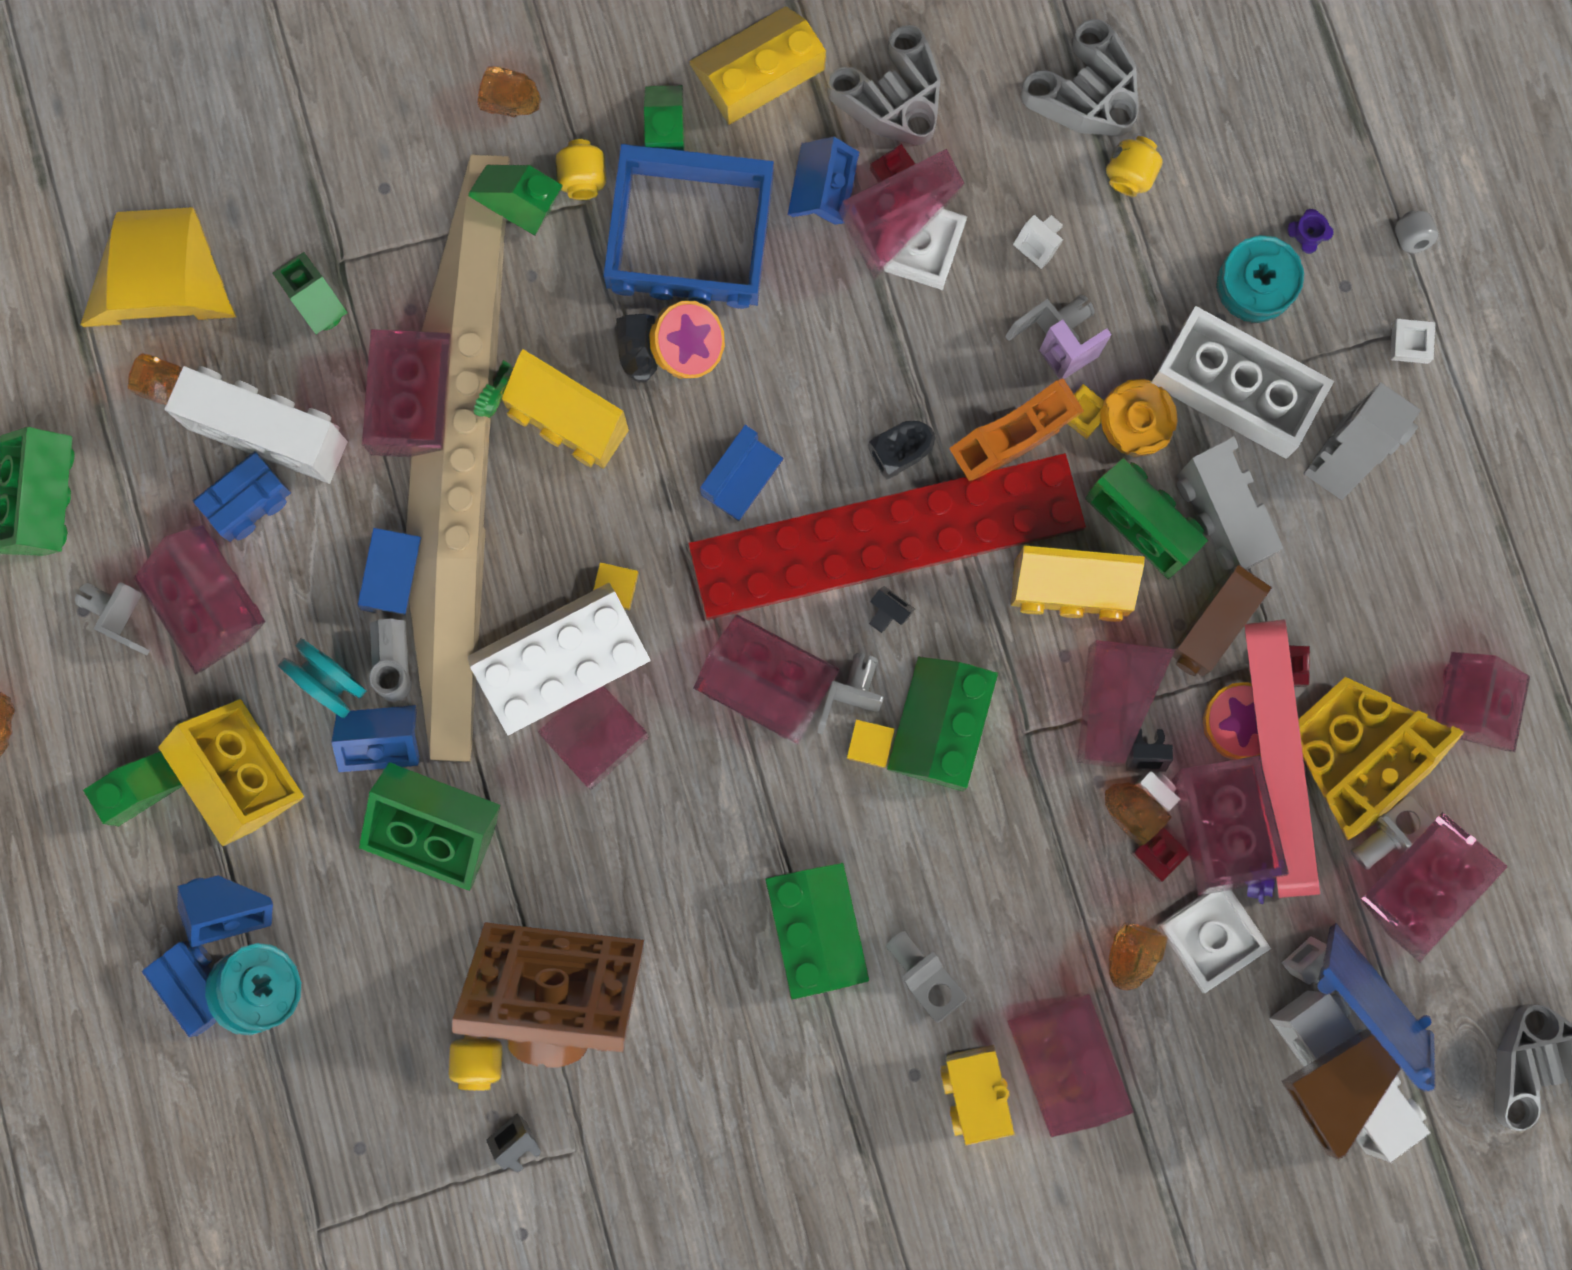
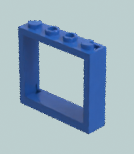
(691, 167)

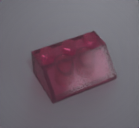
(405, 392)
(198, 598)
(766, 678)
(1229, 825)
(1432, 886)
(1070, 1066)

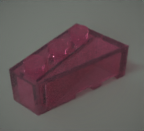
(899, 209)
(1117, 697)

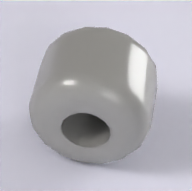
(1416, 231)

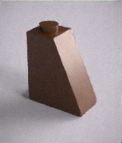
(1219, 621)
(1342, 1090)

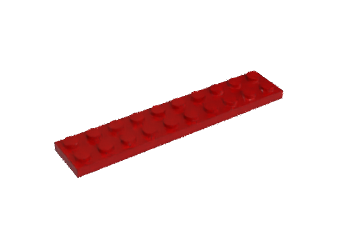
(886, 536)

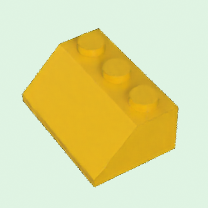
(760, 63)
(564, 411)
(1076, 582)
(230, 771)

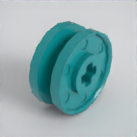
(1246, 295)
(322, 678)
(253, 989)

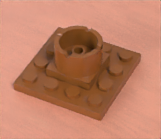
(549, 992)

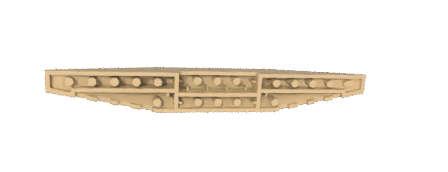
(450, 483)

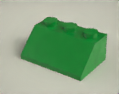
(34, 491)
(1146, 517)
(942, 722)
(428, 826)
(817, 930)

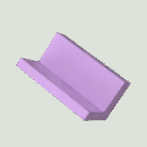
(1065, 352)

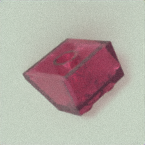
(1483, 699)
(593, 735)

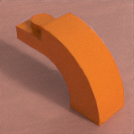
(1017, 432)

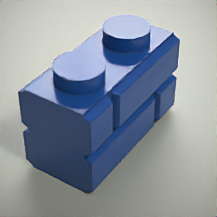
(242, 498)
(181, 984)

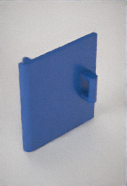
(1379, 1008)

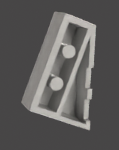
(1363, 440)
(1228, 508)

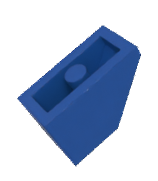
(220, 909)

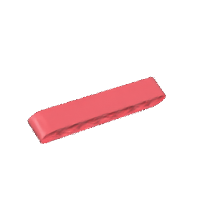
(1282, 753)

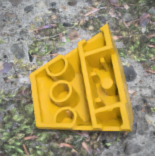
(156, 268)
(1368, 751)

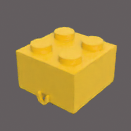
(979, 1095)

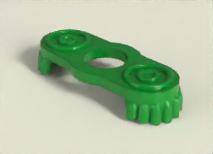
(492, 395)

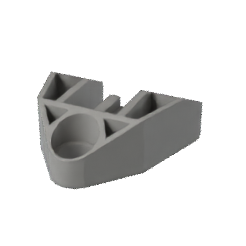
(1095, 91)
(870, 106)
(1516, 1066)

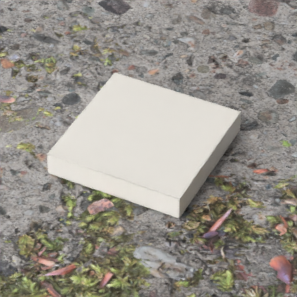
(931, 252)
(1213, 938)

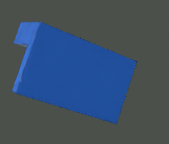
(823, 179)
(740, 474)
(389, 571)
(374, 738)

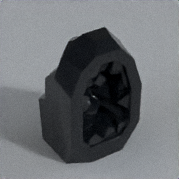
(635, 346)
(901, 447)

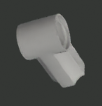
(389, 656)

